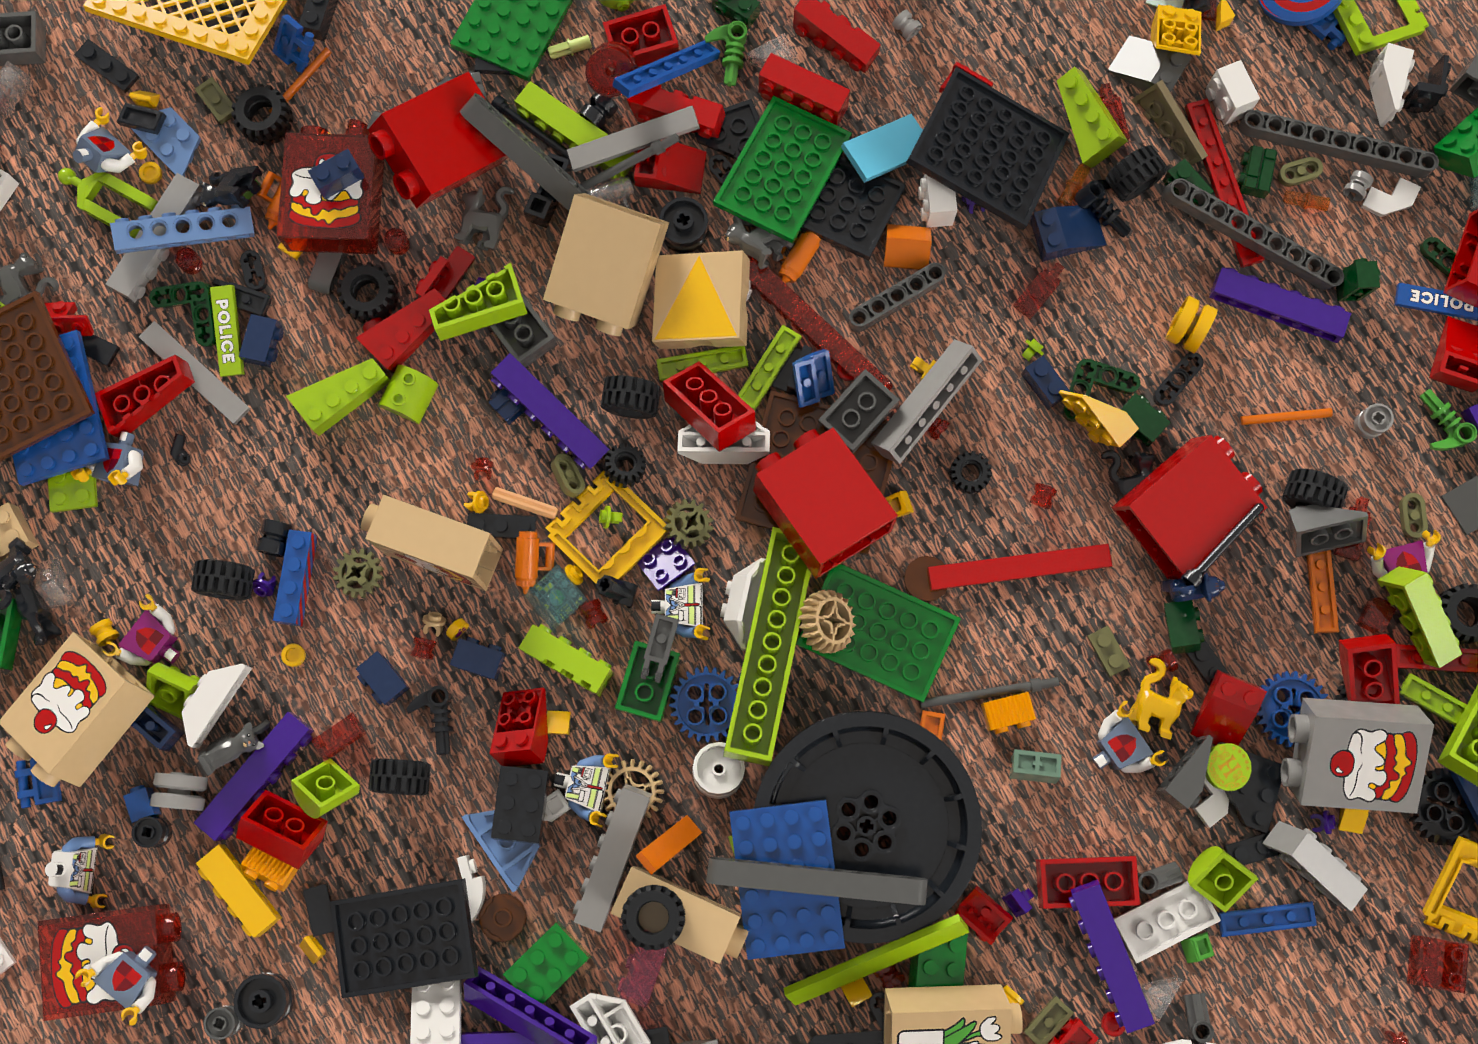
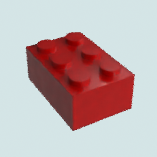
(645, 33)
(281, 829)

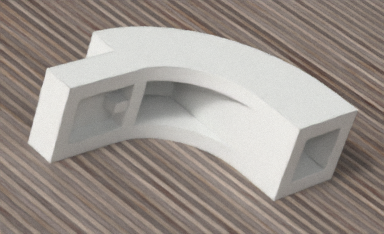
(475, 886)

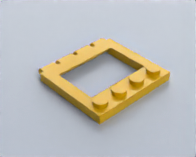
(630, 552)
(1438, 914)

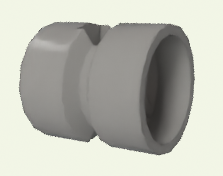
(1373, 421)

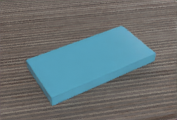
(883, 147)

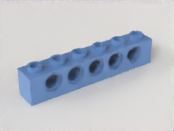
(172, 238)

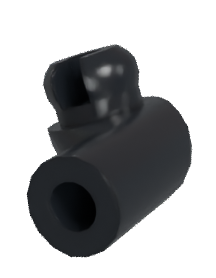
(178, 452)

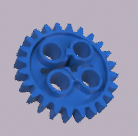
(685, 704)
(1272, 706)

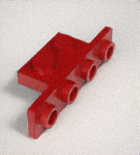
(446, 273)
(65, 321)

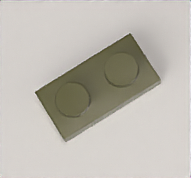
(215, 100)
(1108, 651)
(1048, 1021)

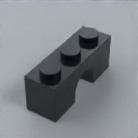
(542, 204)

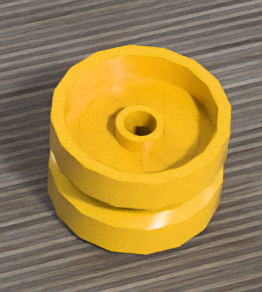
(1187, 322)

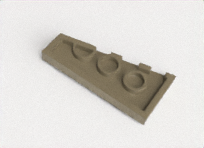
(1172, 123)

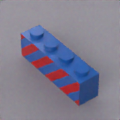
(295, 578)

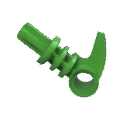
(734, 48)
(1451, 423)

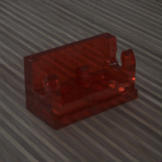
(339, 736)

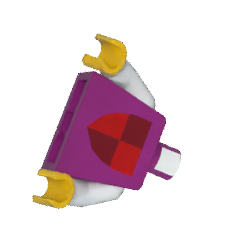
(1411, 555)
(148, 638)

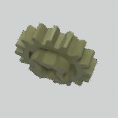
(680, 519)
(350, 577)

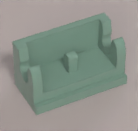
(1035, 766)

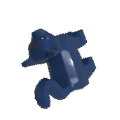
(1209, 588)

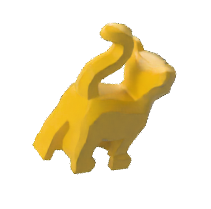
(1153, 704)

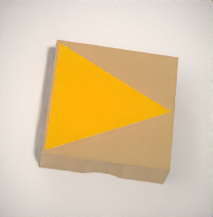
(701, 300)

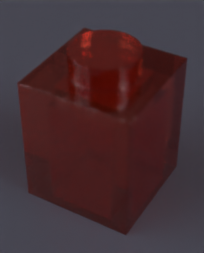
(1376, 615)

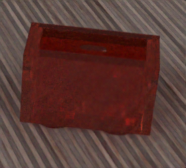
(1438, 963)

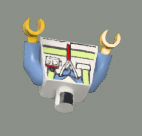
(685, 603)
(587, 786)
(74, 868)

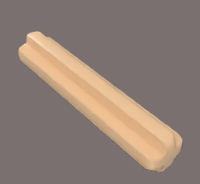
(524, 503)

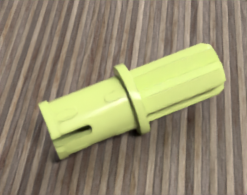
(569, 47)

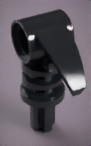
(1093, 195)
(440, 713)

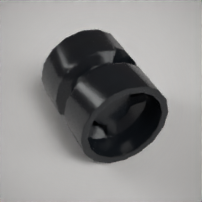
(598, 110)
(274, 538)
(151, 832)

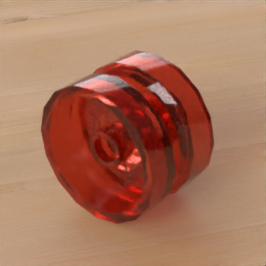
(607, 55)

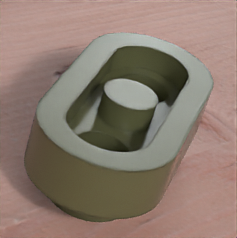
(1299, 172)
(569, 476)
(1413, 516)

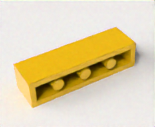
(238, 891)

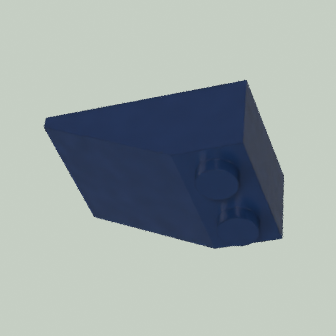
(1066, 231)

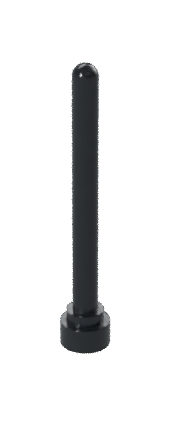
(502, 106)
(1195, 576)

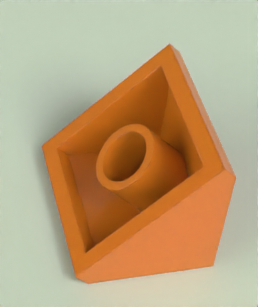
(907, 246)

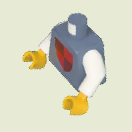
(102, 150)
(121, 468)
(1123, 745)
(126, 979)

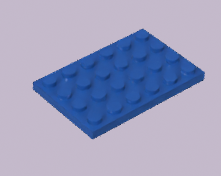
(74, 446)
(781, 920)

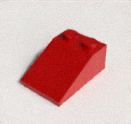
(1370, 669)
(1228, 709)

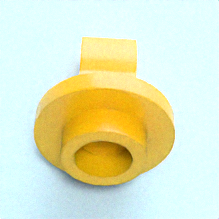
(479, 503)
(574, 574)

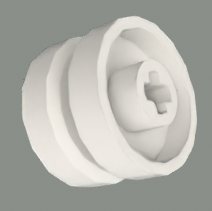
(717, 784)

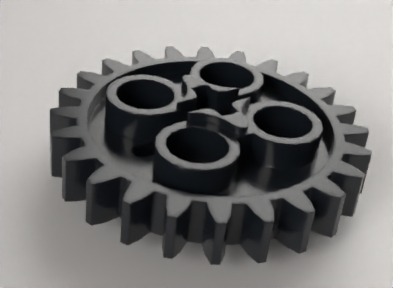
(1437, 826)

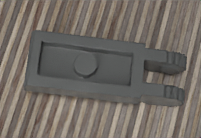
(659, 645)

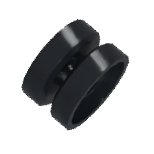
(691, 214)
(250, 1004)

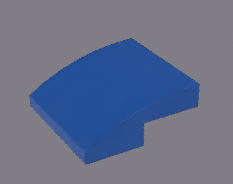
(813, 377)

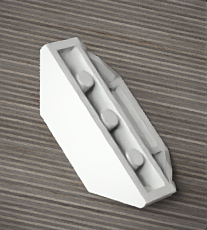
(746, 450)
(742, 602)
(210, 701)
(609, 1020)

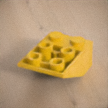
(1177, 30)
(1101, 420)

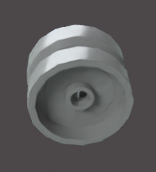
(179, 791)

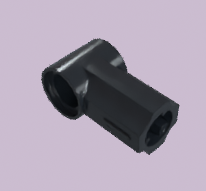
(617, 590)

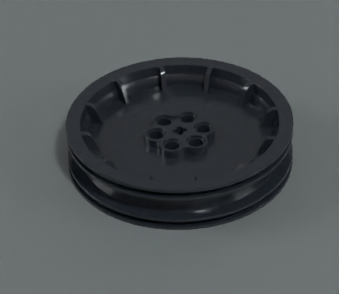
(911, 775)

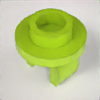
(1032, 349)
(607, 517)

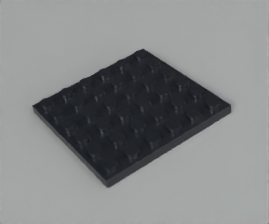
(988, 148)

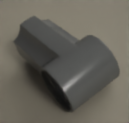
(1160, 877)
(1196, 1015)

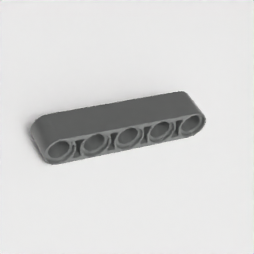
(901, 288)

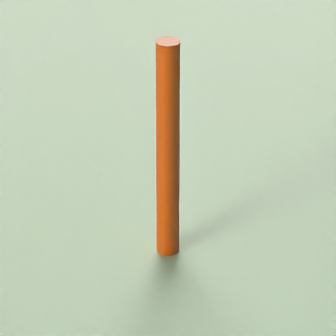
(307, 73)
(1286, 416)

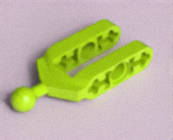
(91, 185)

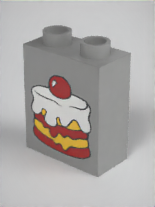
(1358, 755)

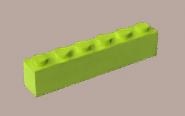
(562, 122)

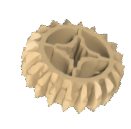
(827, 621)
(627, 775)

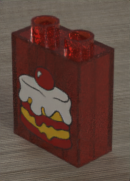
(342, 222)
(82, 940)

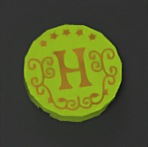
(1228, 767)

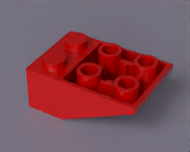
(674, 170)
(1457, 356)
(521, 728)

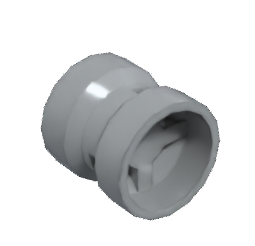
(907, 25)
(1358, 184)

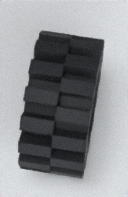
(630, 455)
(970, 459)

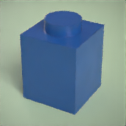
(139, 803)

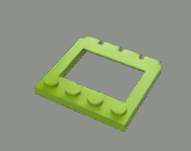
(1359, 34)

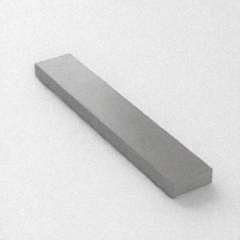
(632, 138)
(205, 381)

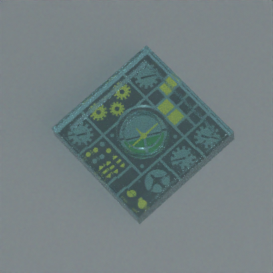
(555, 597)

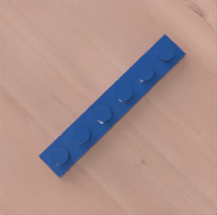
(666, 69)

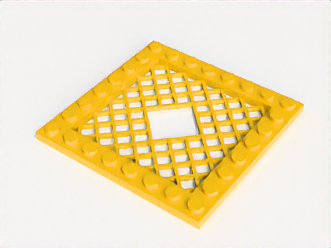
(236, 46)

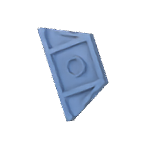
(174, 142)
(508, 857)

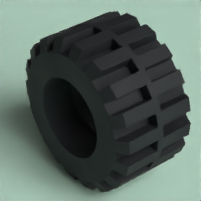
(255, 99)
(1136, 173)
(359, 277)
(630, 397)
(1315, 488)
(222, 579)
(1450, 601)
(399, 777)
(631, 911)

